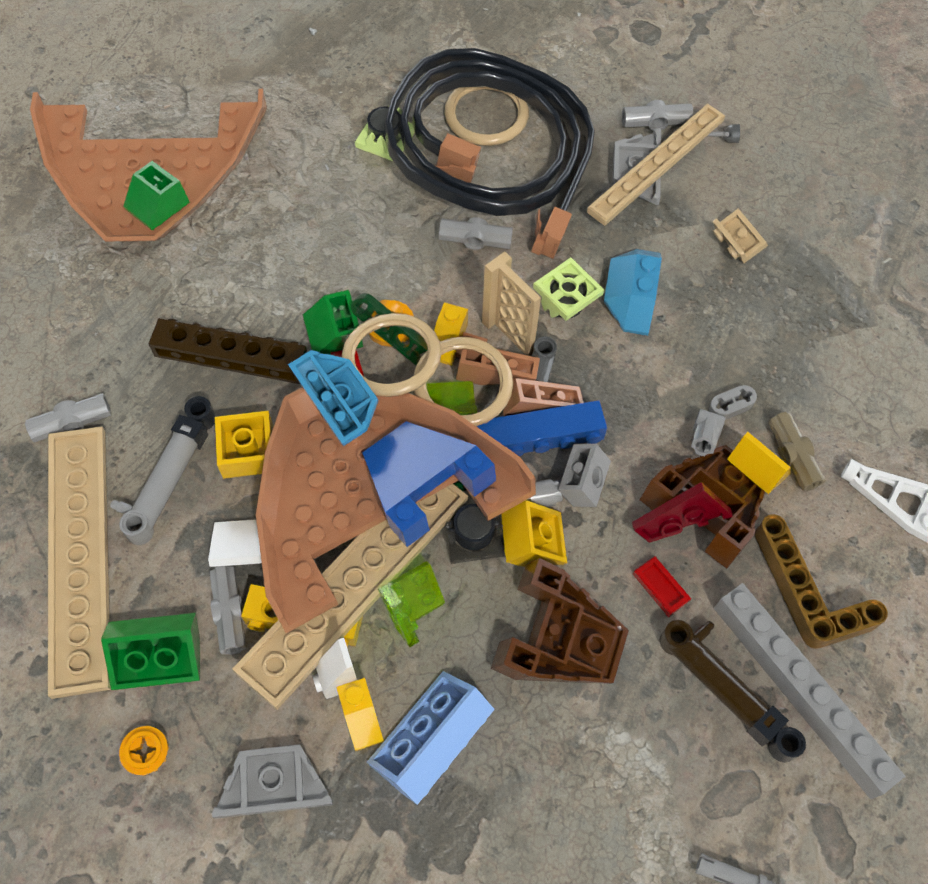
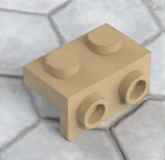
(740, 235)

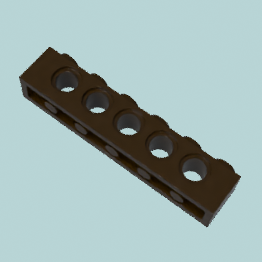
(166, 345)

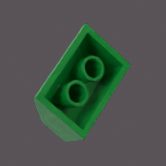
(152, 651)

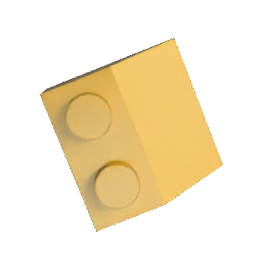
(533, 533)

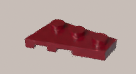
(689, 508)

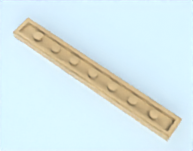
(655, 164)

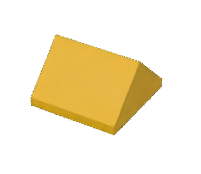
(759, 463)

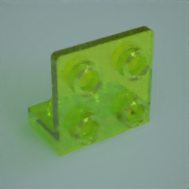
(454, 396)
(410, 599)

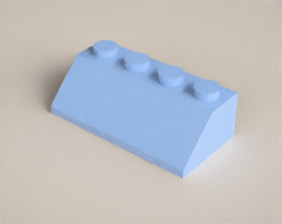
(431, 736)

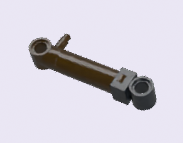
(763, 722)

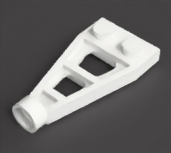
(913, 524)

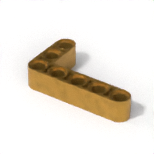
(808, 592)

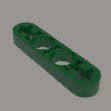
(390, 334)

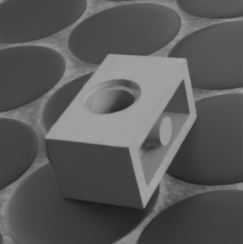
(584, 475)

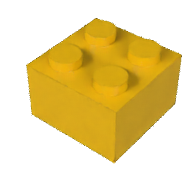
(242, 443)

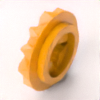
(134, 741)

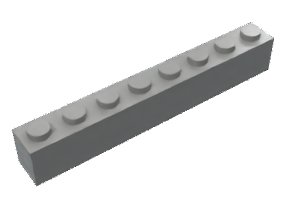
(809, 693)

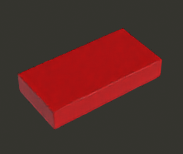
(661, 586)

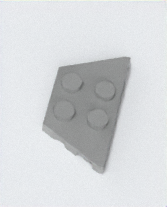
(631, 152)
(271, 782)

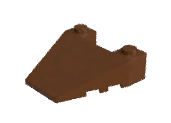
(725, 482)
(570, 635)

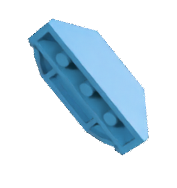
(633, 289)
(337, 393)

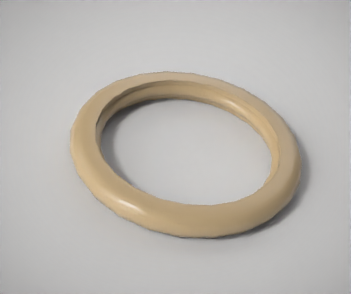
(484, 139)
(408, 321)
(498, 360)

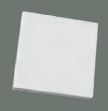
(234, 543)

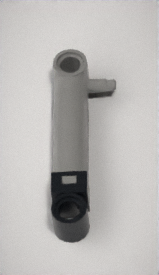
(188, 435)

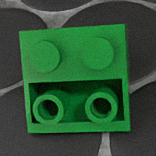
(154, 195)
(331, 322)

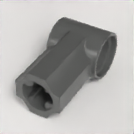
(546, 360)

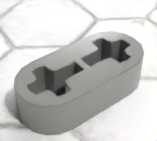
(730, 397)

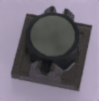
(474, 533)

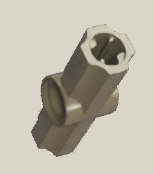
(796, 451)

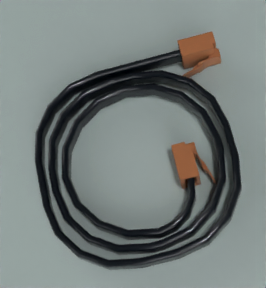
(459, 158)

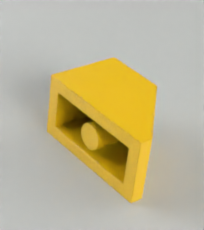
(450, 324)
(360, 714)

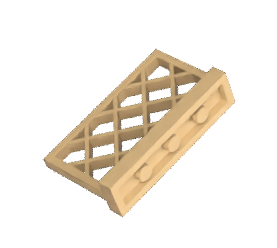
(507, 300)

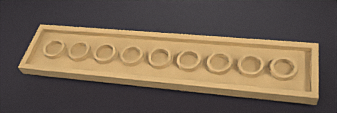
(372, 560)
(77, 562)

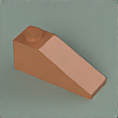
(482, 371)
(539, 395)

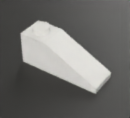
(334, 669)

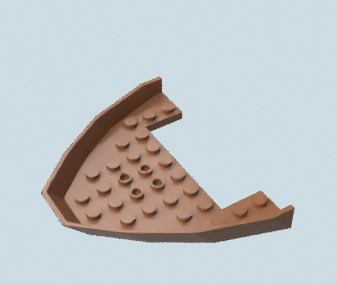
(99, 171)
(323, 493)

